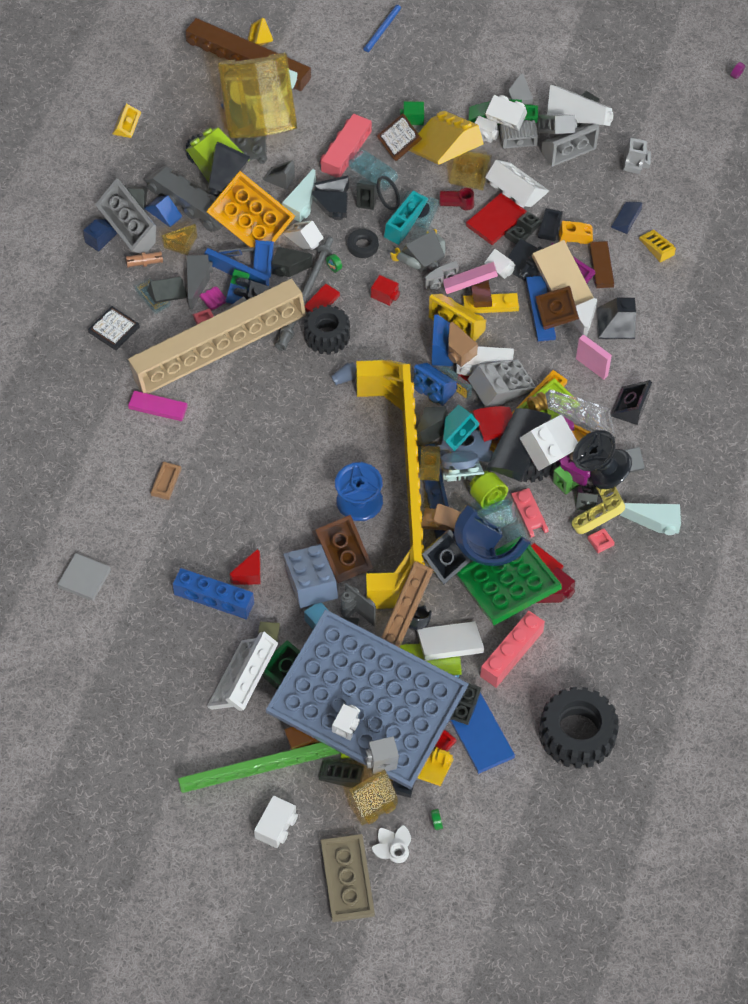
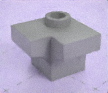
(636, 156)

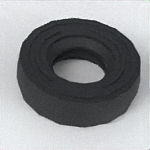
(362, 252)

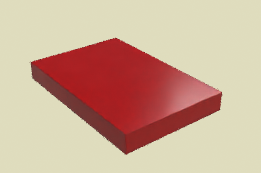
(495, 218)

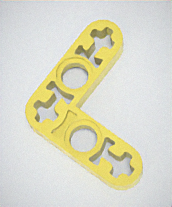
(612, 503)

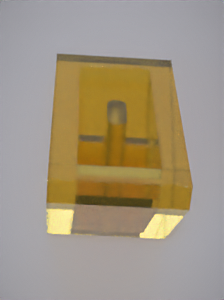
(180, 240)

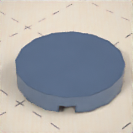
(459, 460)

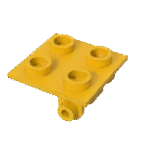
(436, 767)

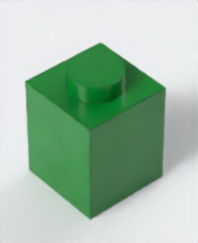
(414, 112)

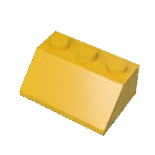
(466, 320)

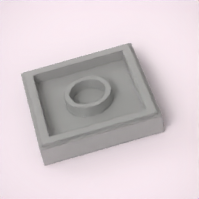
(84, 577)

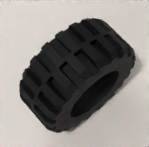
(573, 750)

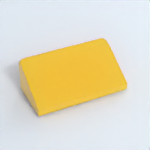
(126, 121)

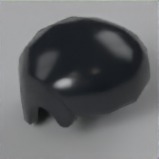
(421, 618)

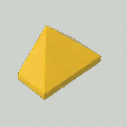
(260, 32)

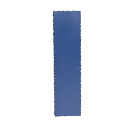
(228, 265)
(537, 286)

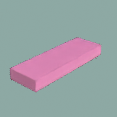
(470, 277)

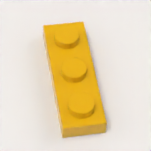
(500, 303)

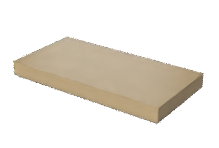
(561, 270)

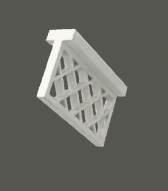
(243, 673)

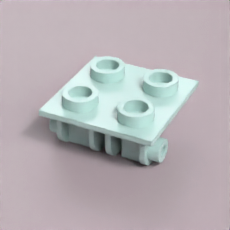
(450, 474)

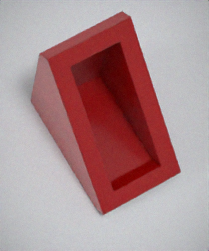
(248, 571)

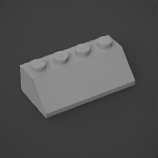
(127, 218)

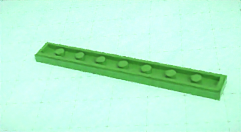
(255, 766)

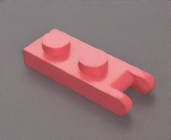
(529, 511)

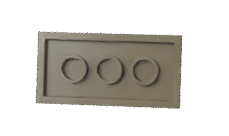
(347, 878)

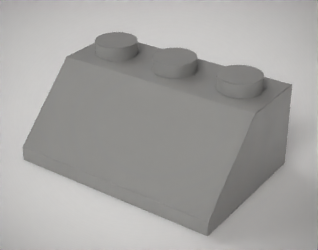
(570, 145)

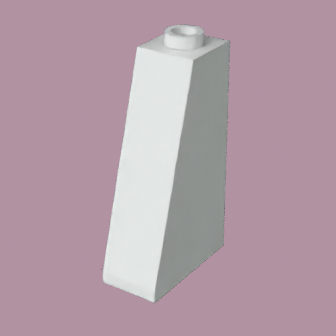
(585, 110)

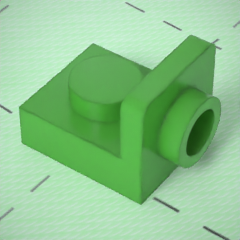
(563, 480)

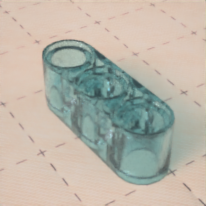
(372, 168)
(499, 513)

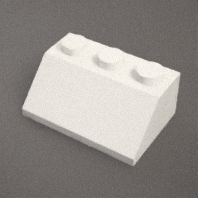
(515, 183)

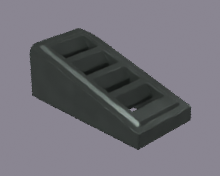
(340, 780)

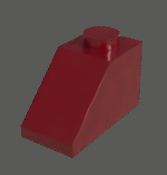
(567, 590)

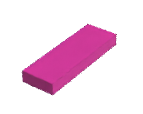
(158, 406)

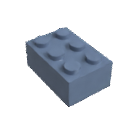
(310, 576)

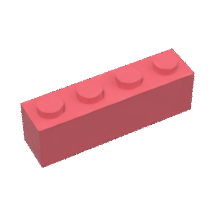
(346, 145)
(512, 649)

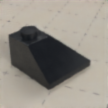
(617, 319)
(445, 557)

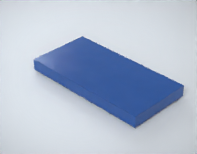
(483, 738)

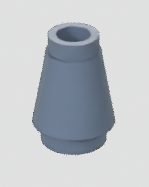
(344, 374)

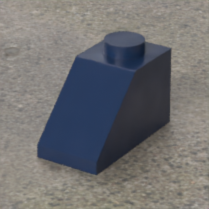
(99, 233)

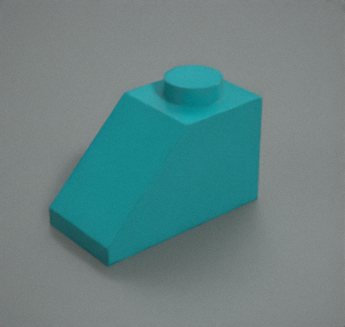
(458, 427)

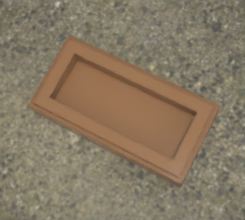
(166, 480)

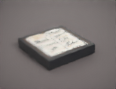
(114, 328)

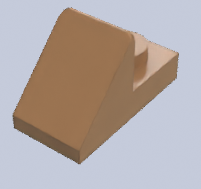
(440, 518)

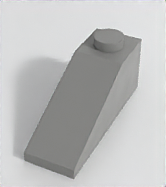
(557, 124)

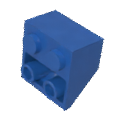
(433, 383)

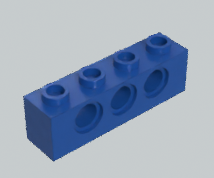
(213, 593)

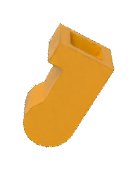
(576, 232)

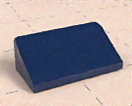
(627, 216)

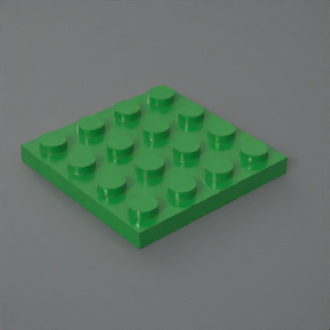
(508, 587)

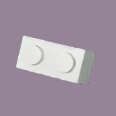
(506, 112)
(275, 822)

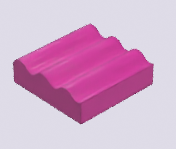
(213, 298)

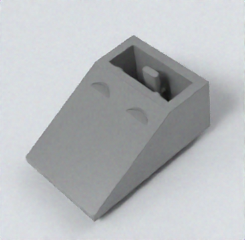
(500, 382)

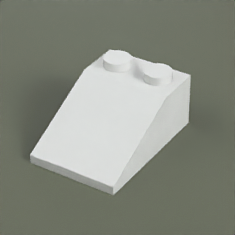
(549, 442)

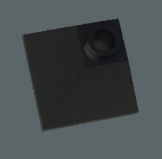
(224, 167)

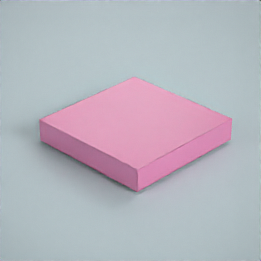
(593, 357)

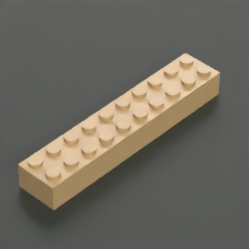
(217, 336)

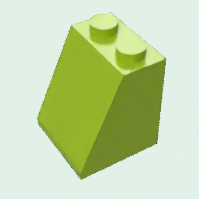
(203, 148)

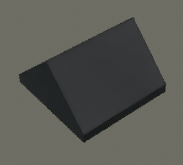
(632, 402)

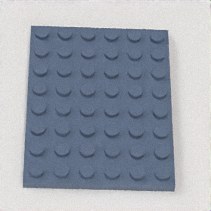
(387, 684)

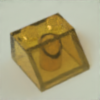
(471, 169)
(373, 798)

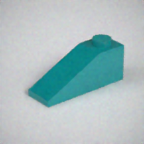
(404, 218)

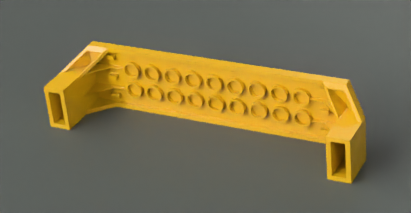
(394, 382)

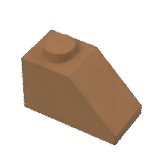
(461, 346)

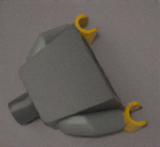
(423, 252)

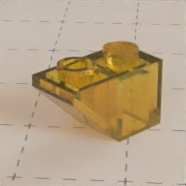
(430, 463)

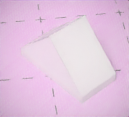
(586, 312)

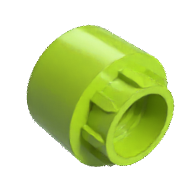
(487, 489)

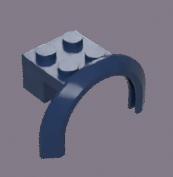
(479, 536)

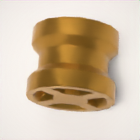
(538, 402)

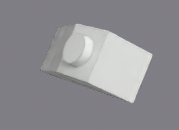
(484, 356)

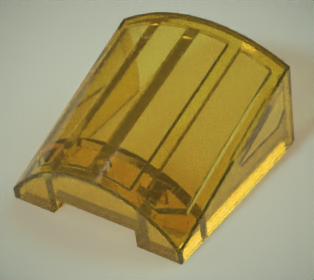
(257, 96)

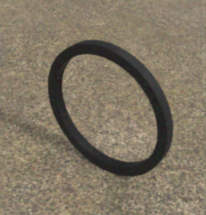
(381, 197)

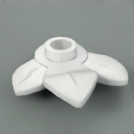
(391, 842)

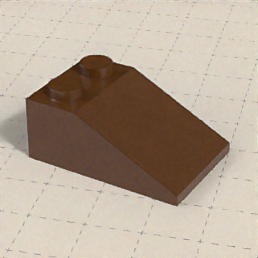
(343, 548)

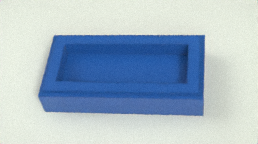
(263, 257)

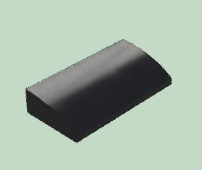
(510, 454)

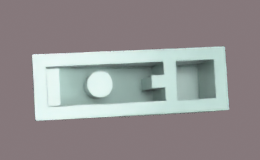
(301, 197)
(657, 517)

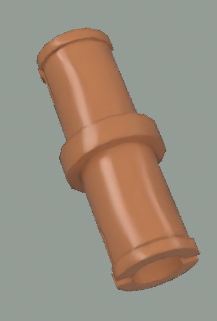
(144, 259)

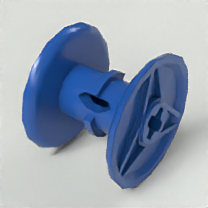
(359, 491)

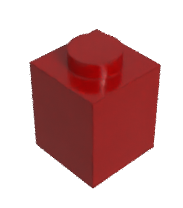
(385, 290)

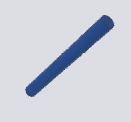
(382, 28)

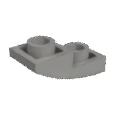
(435, 278)

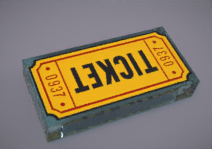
(463, 387)

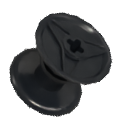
(598, 455)

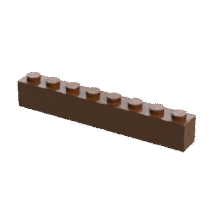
(234, 47)

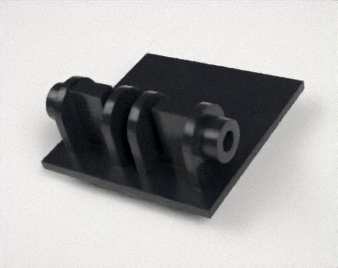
(523, 260)

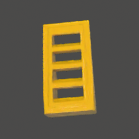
(660, 255)

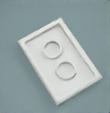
(450, 641)

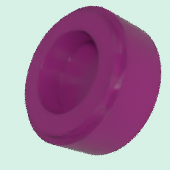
(738, 70)

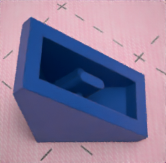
(164, 210)

